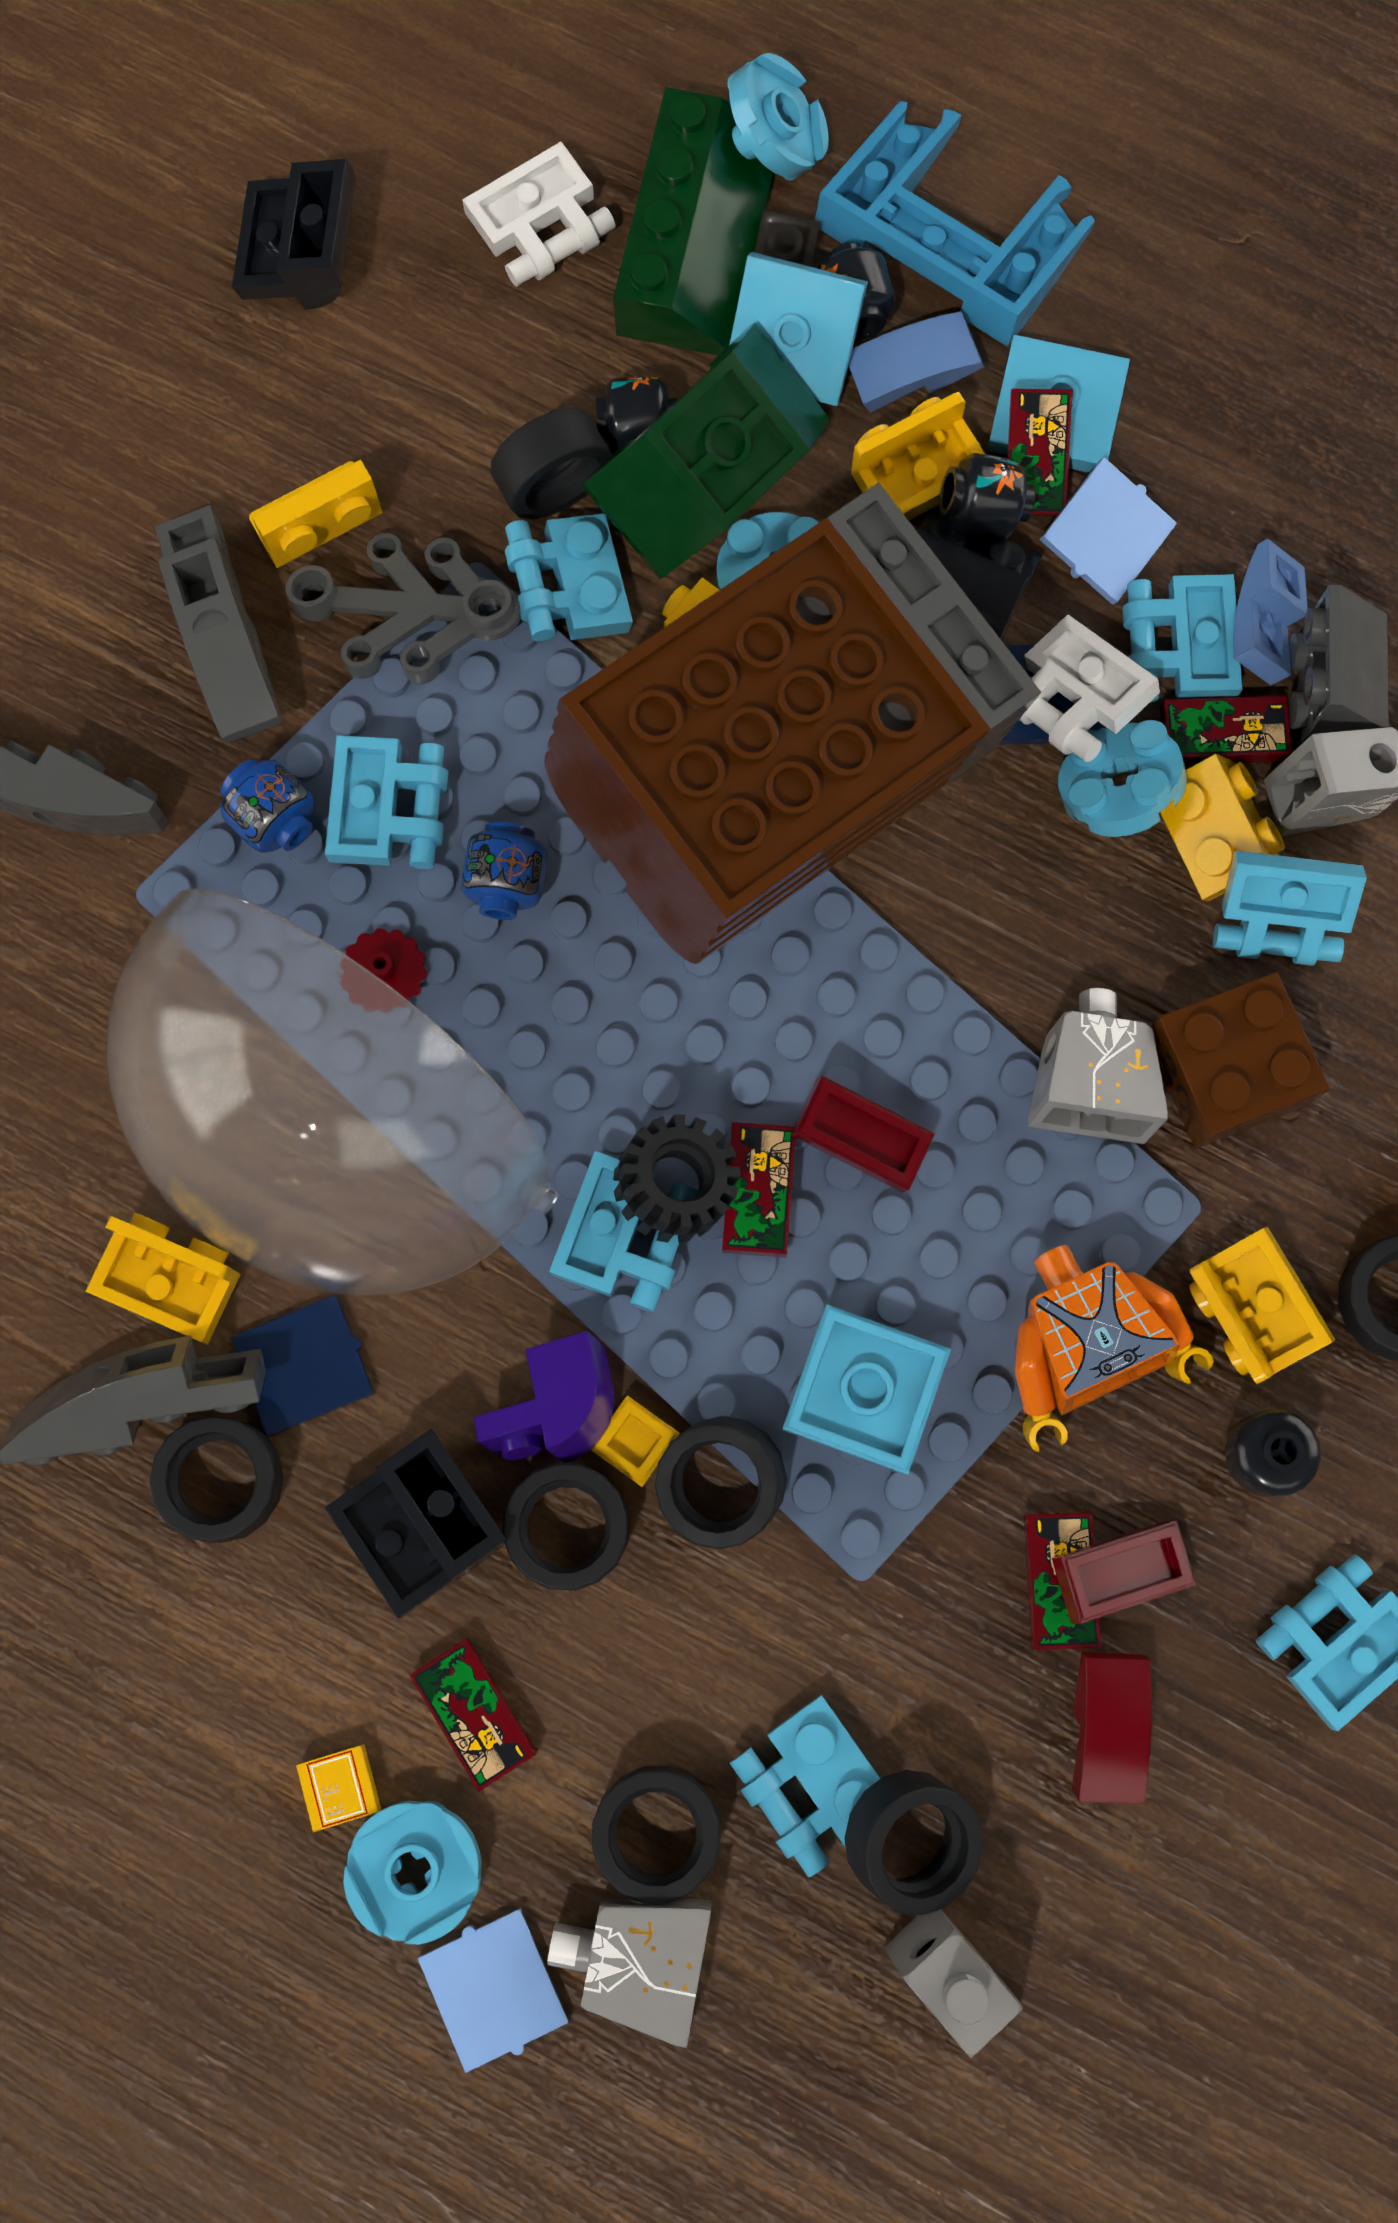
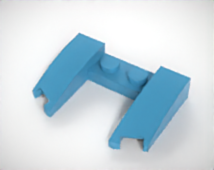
(998, 285)

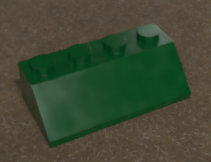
(690, 229)

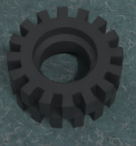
(696, 1149)

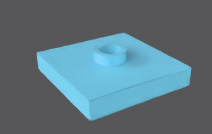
(805, 317)
(1096, 394)
(866, 1390)

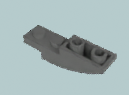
(216, 625)
(74, 794)
(106, 1401)

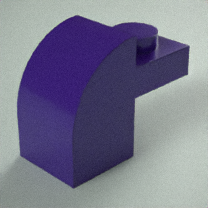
(570, 1404)

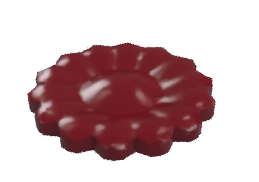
(391, 960)

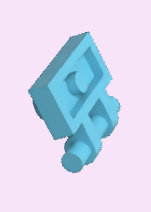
(585, 573)
(1202, 632)
(365, 802)
(1289, 893)
(600, 1237)
(1356, 1660)
(828, 1767)

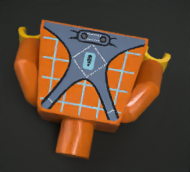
(1094, 1338)

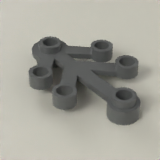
(410, 608)

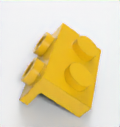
(915, 454)
(316, 512)
(1218, 820)
(162, 1279)
(1259, 1306)

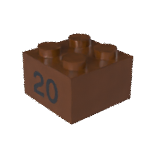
(1237, 1060)

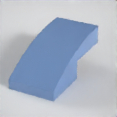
(914, 356)
(1268, 603)

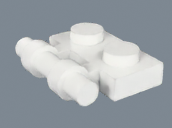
(528, 201)
(1092, 676)

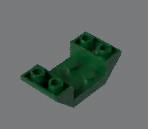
(709, 454)

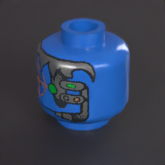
(267, 806)
(504, 870)

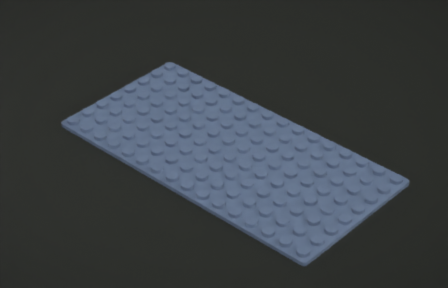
(610, 1028)

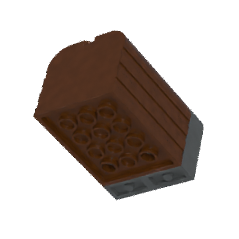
(782, 724)

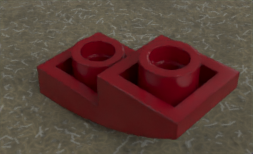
(1114, 1728)

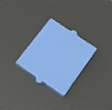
(1108, 531)
(493, 1990)

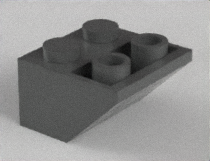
(1340, 666)

